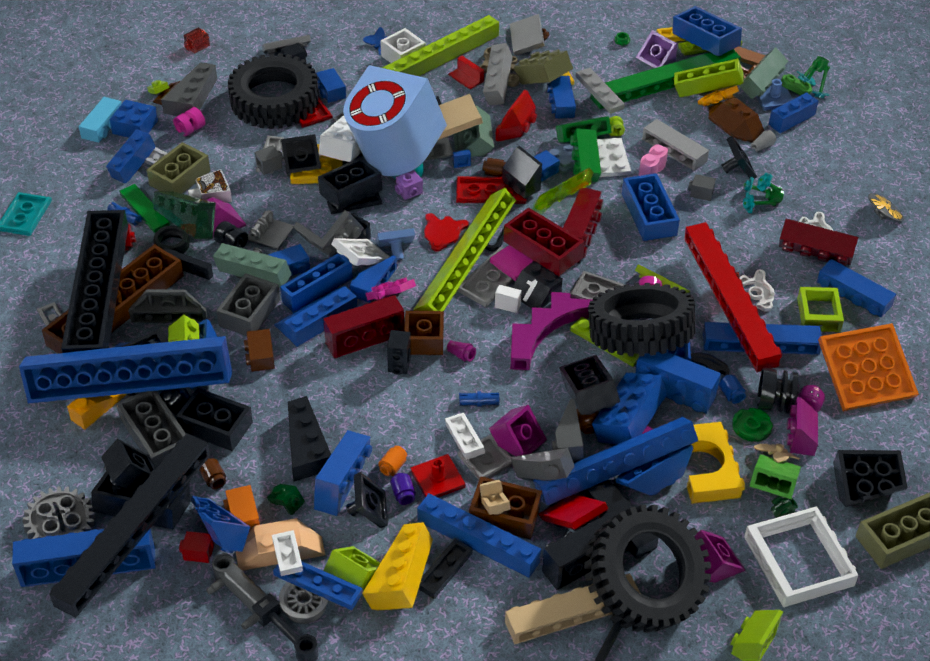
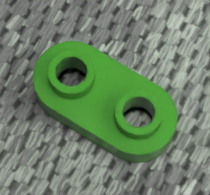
(792, 83)

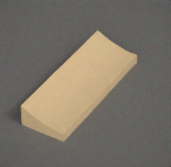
(459, 115)

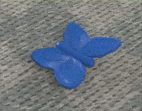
(376, 39)

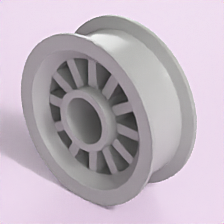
(297, 611)

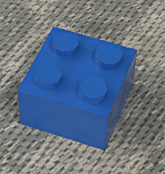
(133, 116)

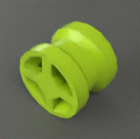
(617, 126)

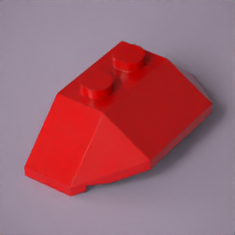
(517, 118)

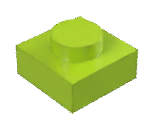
(157, 87)

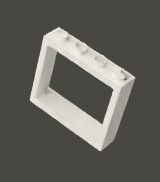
(754, 537)

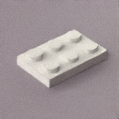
(613, 157)
(359, 251)

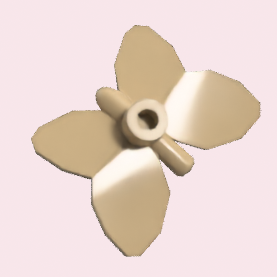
(779, 453)

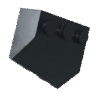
(868, 474)

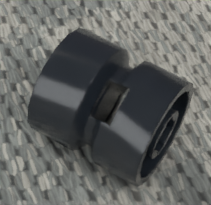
(230, 234)

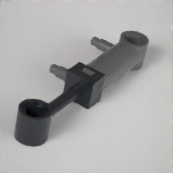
(262, 605)

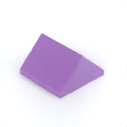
(658, 50)

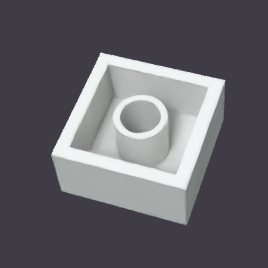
(508, 298)

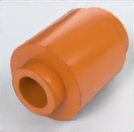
(392, 461)

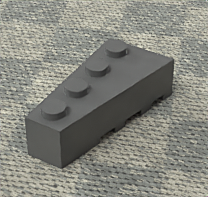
(191, 90)

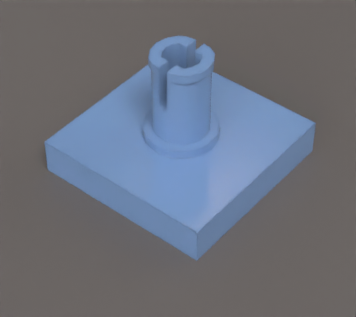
(774, 96)
(395, 240)

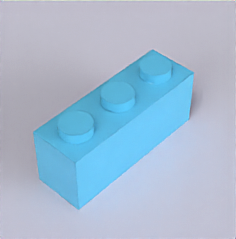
(97, 123)

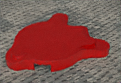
(443, 231)

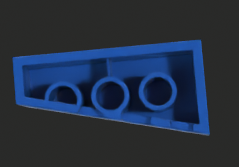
(338, 473)

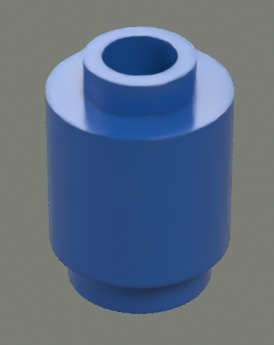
(732, 389)

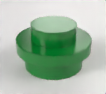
(622, 39)

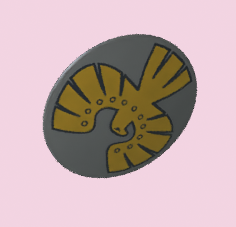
(885, 208)

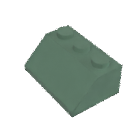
(477, 138)

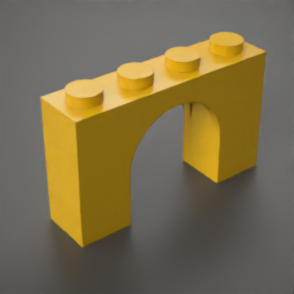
(726, 481)

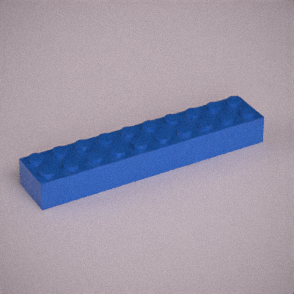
(126, 369)

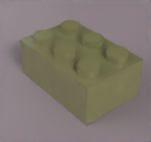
(543, 67)
(178, 169)

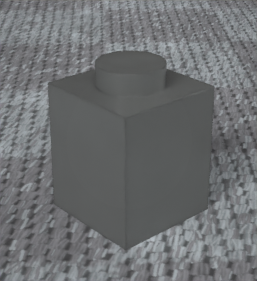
(268, 159)
(702, 187)

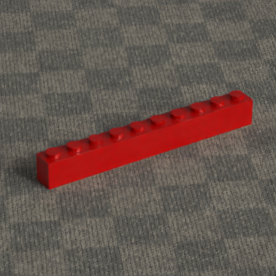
(732, 297)

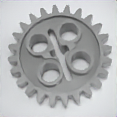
(80, 511)

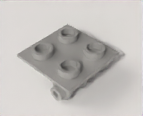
(269, 231)

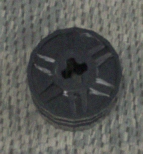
(777, 390)

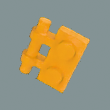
(718, 95)

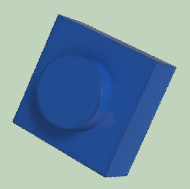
(461, 158)

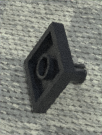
(740, 158)
(369, 501)

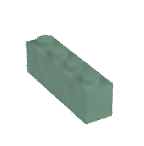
(762, 75)
(241, 261)

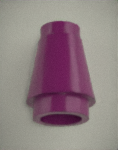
(462, 350)

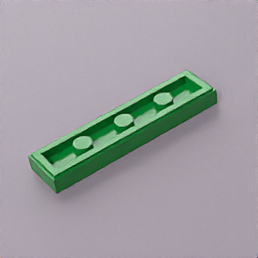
(144, 207)

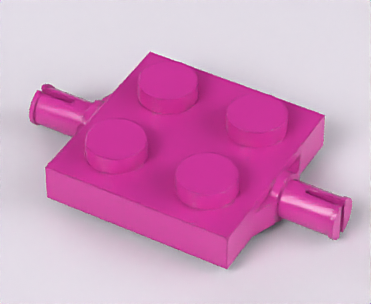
(390, 288)

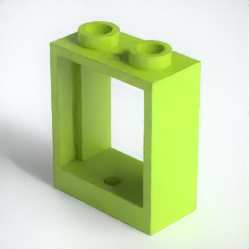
(829, 323)

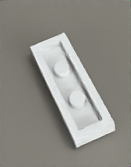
(464, 436)

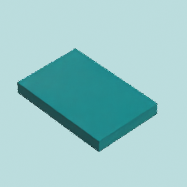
(24, 213)

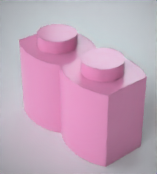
(654, 160)

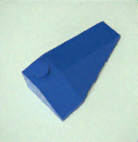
(222, 526)

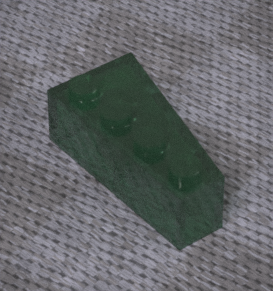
(187, 212)

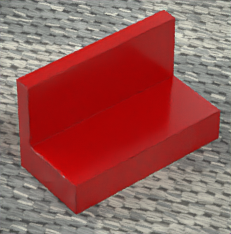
(467, 73)

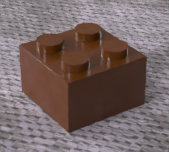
(426, 331)

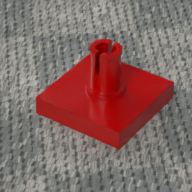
(438, 476)

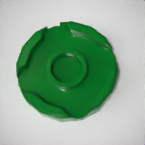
(754, 430)

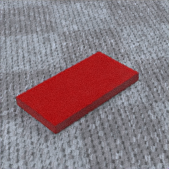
(479, 189)

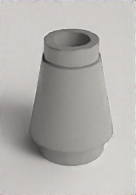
(765, 140)

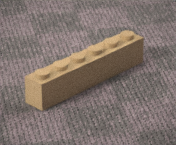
(555, 613)

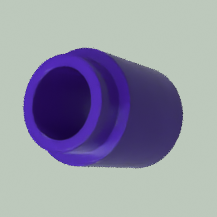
(403, 488)

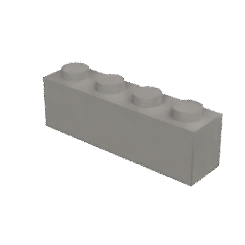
(497, 74)
(679, 146)

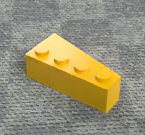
(401, 570)

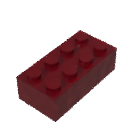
(585, 215)
(543, 241)
(817, 242)
(363, 326)

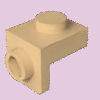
(493, 497)

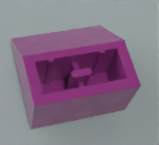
(803, 429)

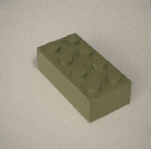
(897, 532)

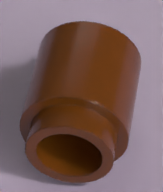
(493, 167)
(213, 474)

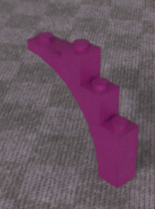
(543, 322)

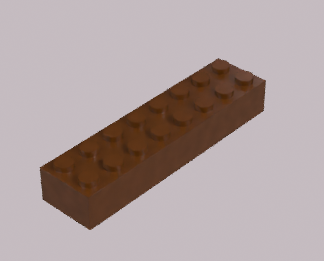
(150, 270)

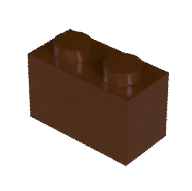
(260, 350)

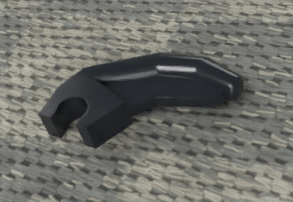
(710, 362)

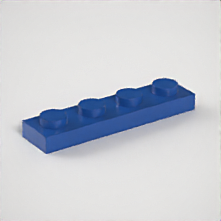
(324, 585)

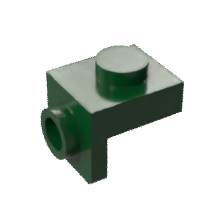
(286, 496)

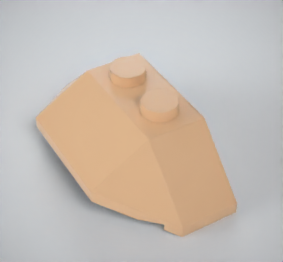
(260, 549)

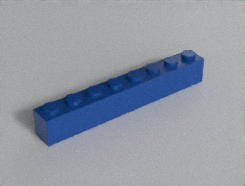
(619, 459)

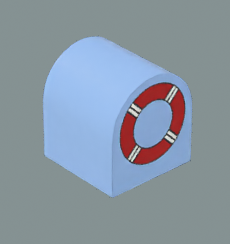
(393, 119)

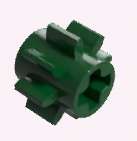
(783, 506)

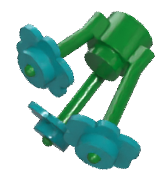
(818, 65)
(774, 194)

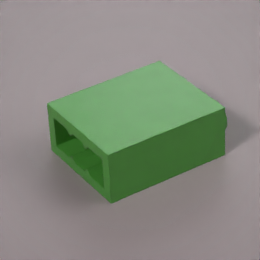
(775, 476)

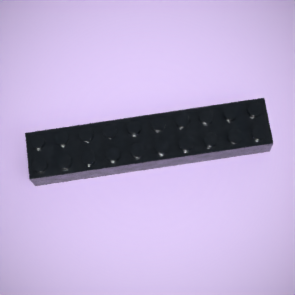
(96, 282)

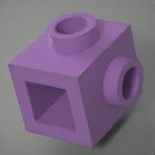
(409, 185)

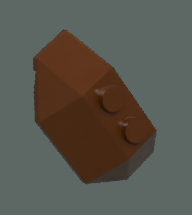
(736, 119)

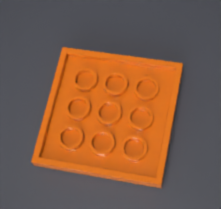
(868, 367)

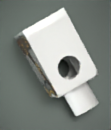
(211, 186)

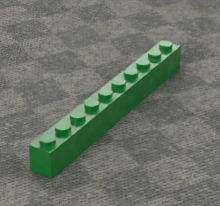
(660, 78)

